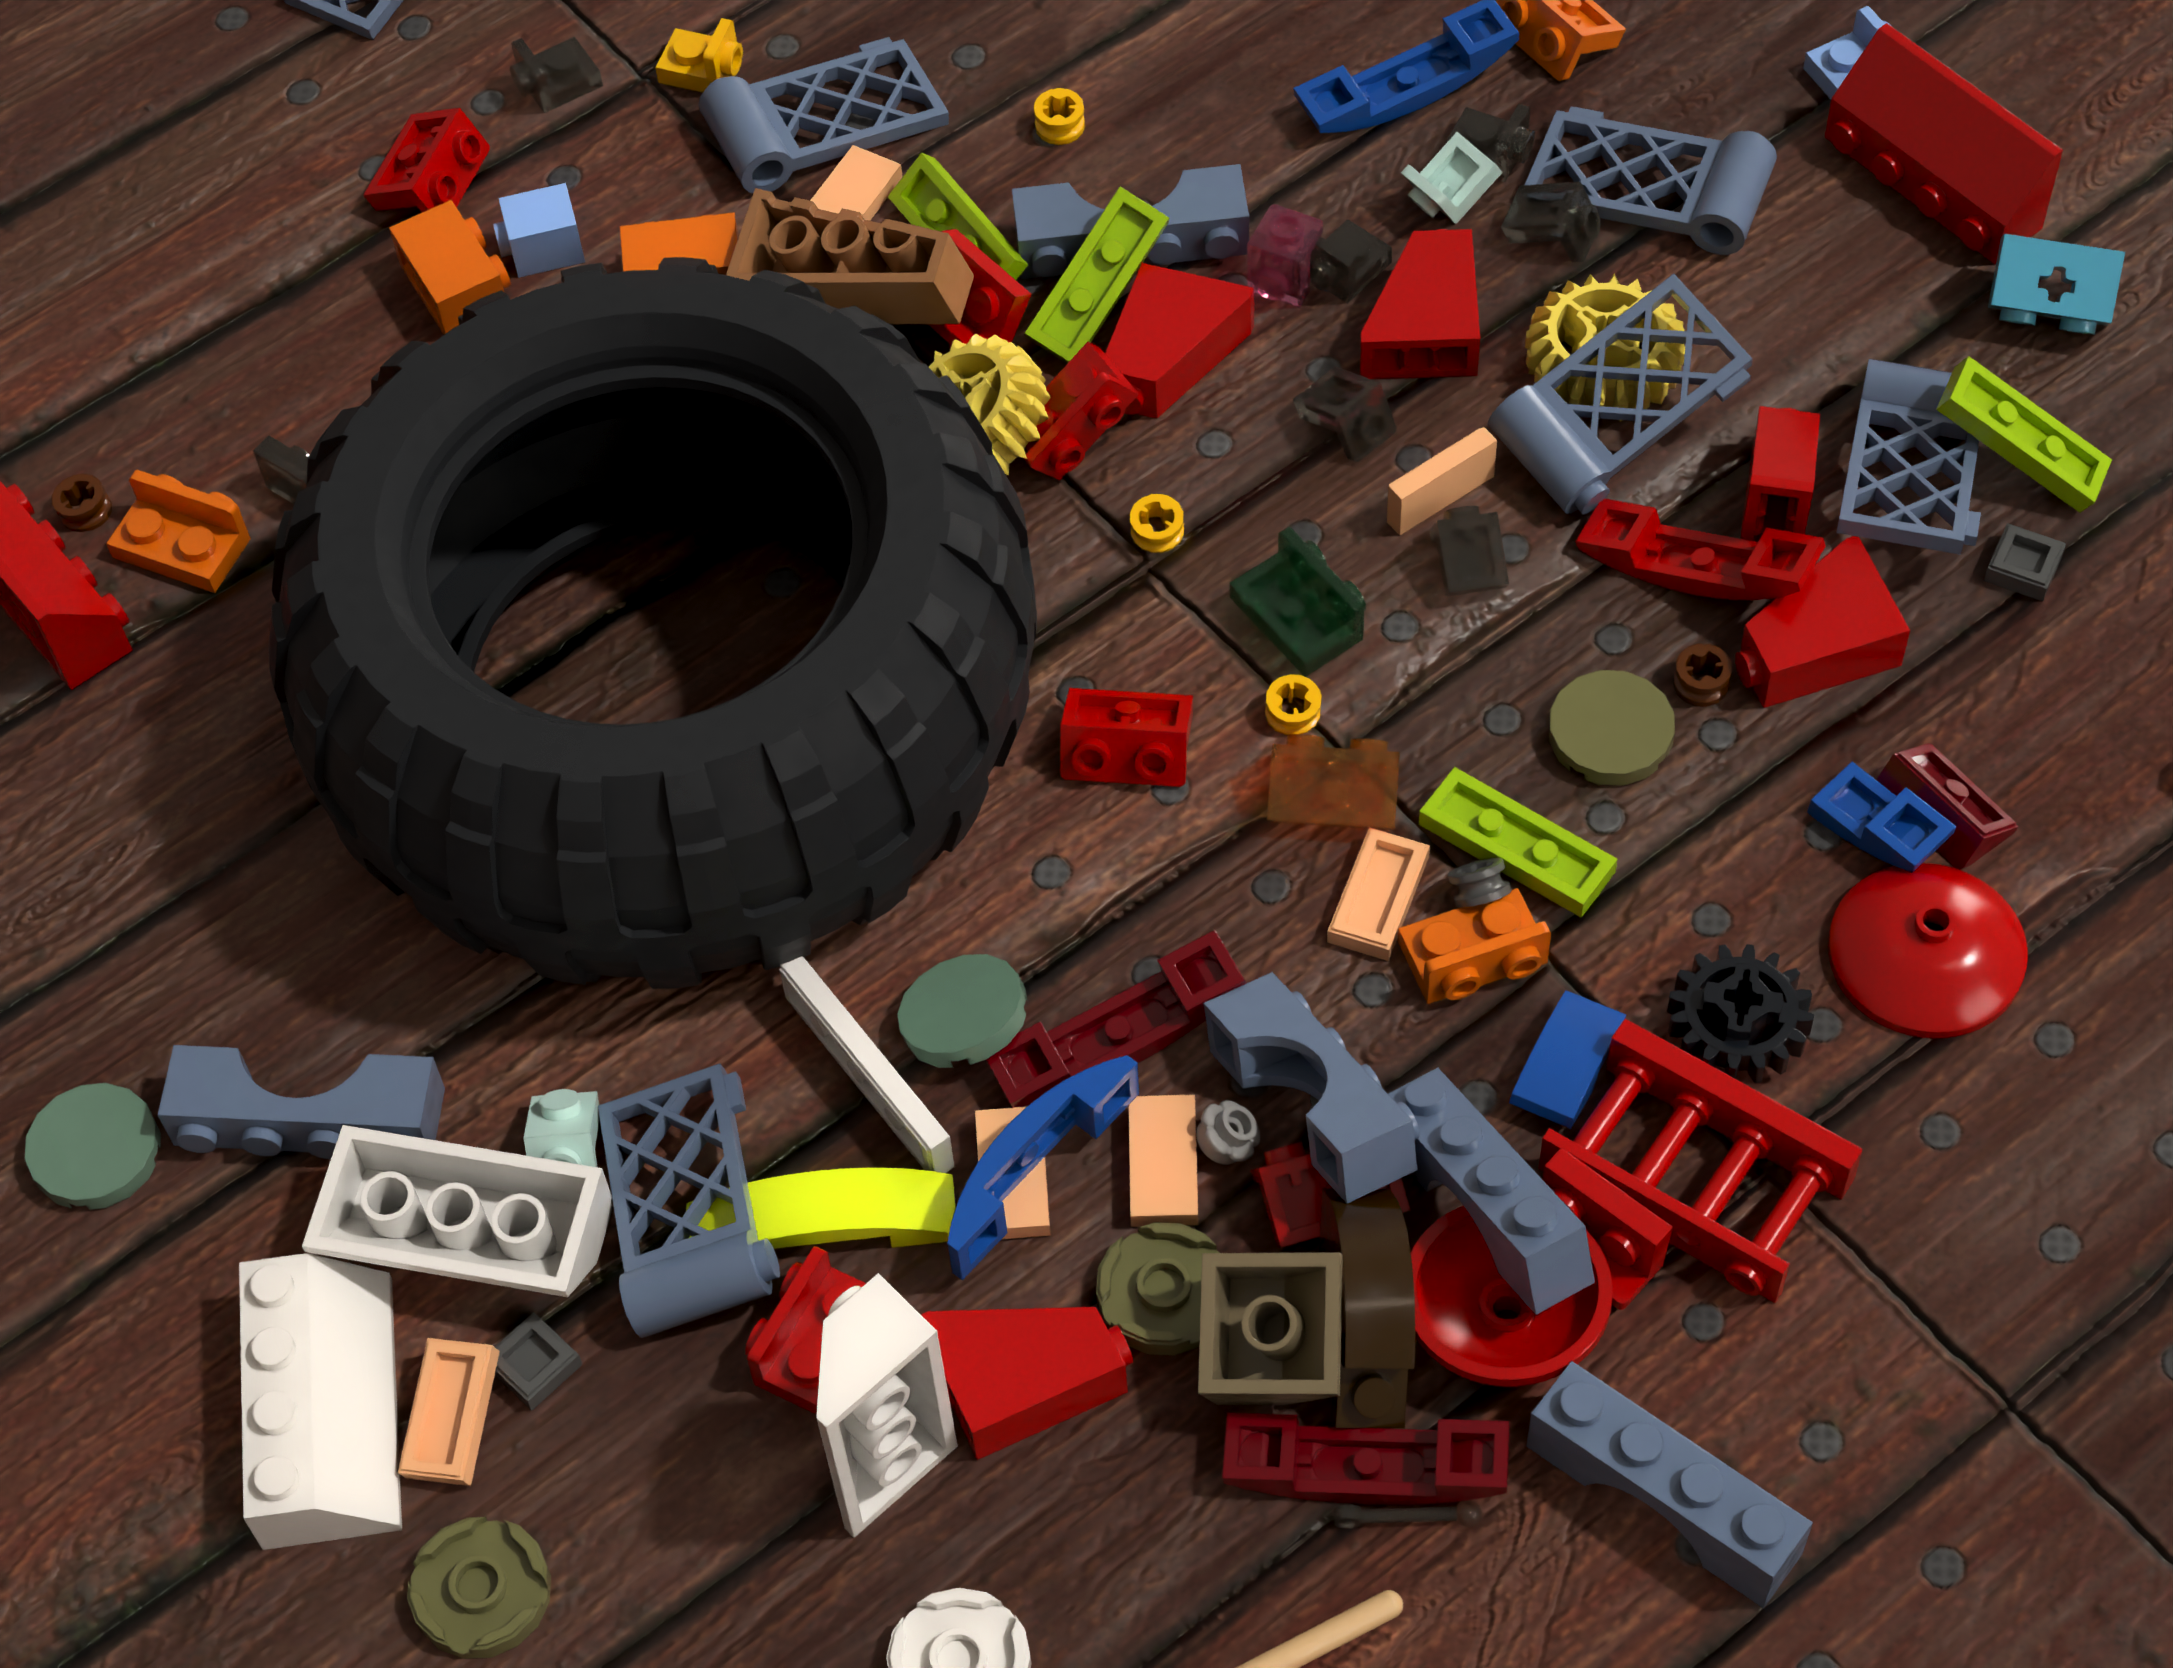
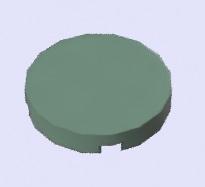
(962, 1010)
(92, 1146)

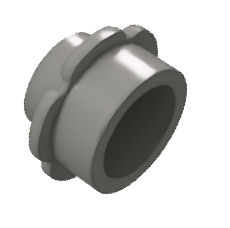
(1227, 1133)

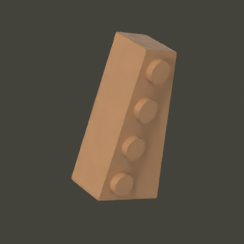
(881, 268)

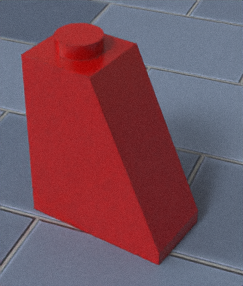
(1426, 312)
(1176, 333)
(1781, 472)
(1825, 634)
(1027, 1369)

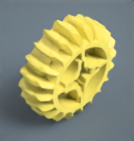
(1581, 315)
(1001, 389)

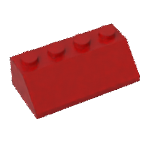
(1943, 143)
(55, 596)

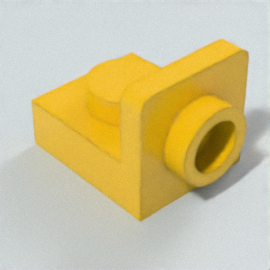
(698, 59)

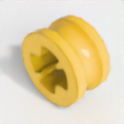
(1059, 103)
(1171, 515)
(1289, 687)

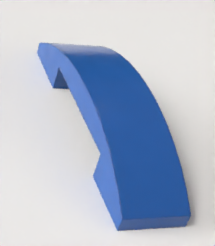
(1412, 79)
(1086, 1100)

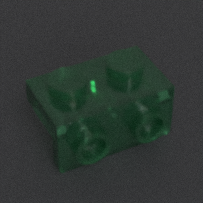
(1301, 603)

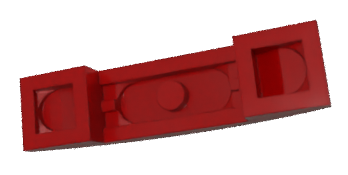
(1695, 561)

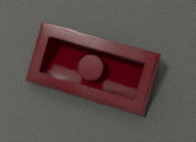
(1945, 788)

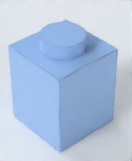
(539, 230)

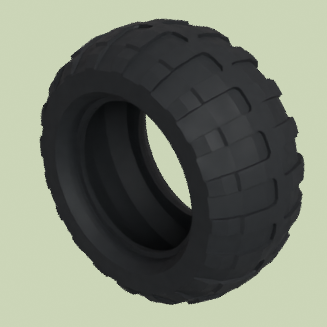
(611, 417)

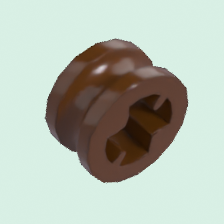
(92, 511)
(1709, 689)

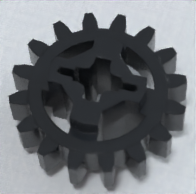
(1773, 1009)

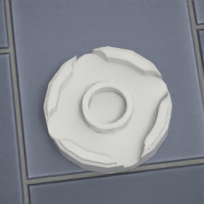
(959, 1632)

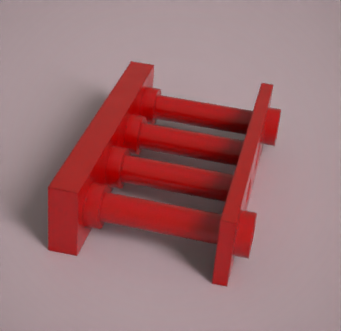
(1758, 1130)

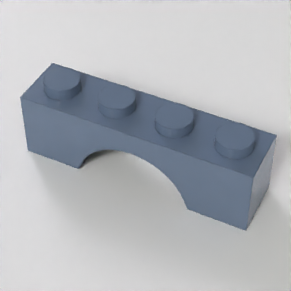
(1204, 214)
(216, 1104)
(1356, 1128)
(1526, 1226)
(1726, 1518)

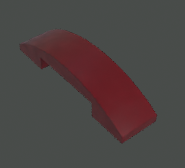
(1127, 1024)
(1366, 1464)

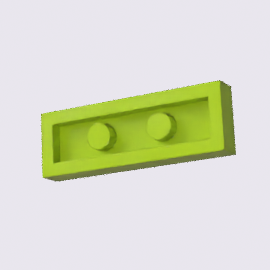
(936, 202)
(1097, 275)
(2024, 434)
(1530, 845)

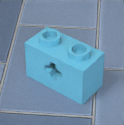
(2089, 270)

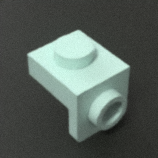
(1452, 179)
(563, 1126)

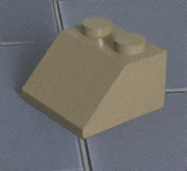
(1270, 1327)

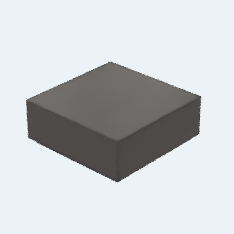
(2025, 562)
(534, 1361)

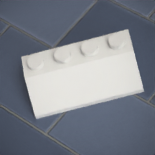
(460, 1211)
(880, 1400)
(318, 1401)

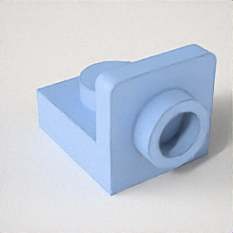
(1834, 60)

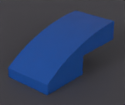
(1871, 817)
(1566, 1059)

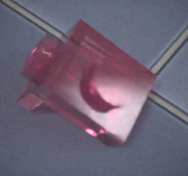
(1281, 255)

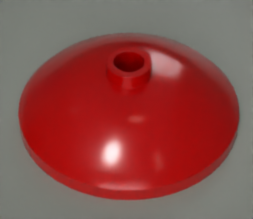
(1922, 977)
(1462, 1293)

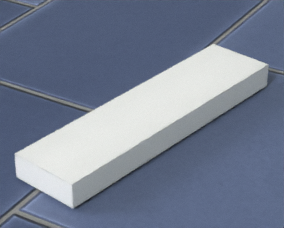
(867, 1066)

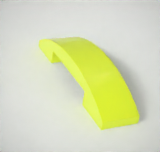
(846, 1206)

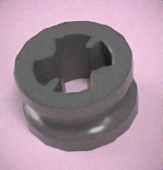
(1479, 882)

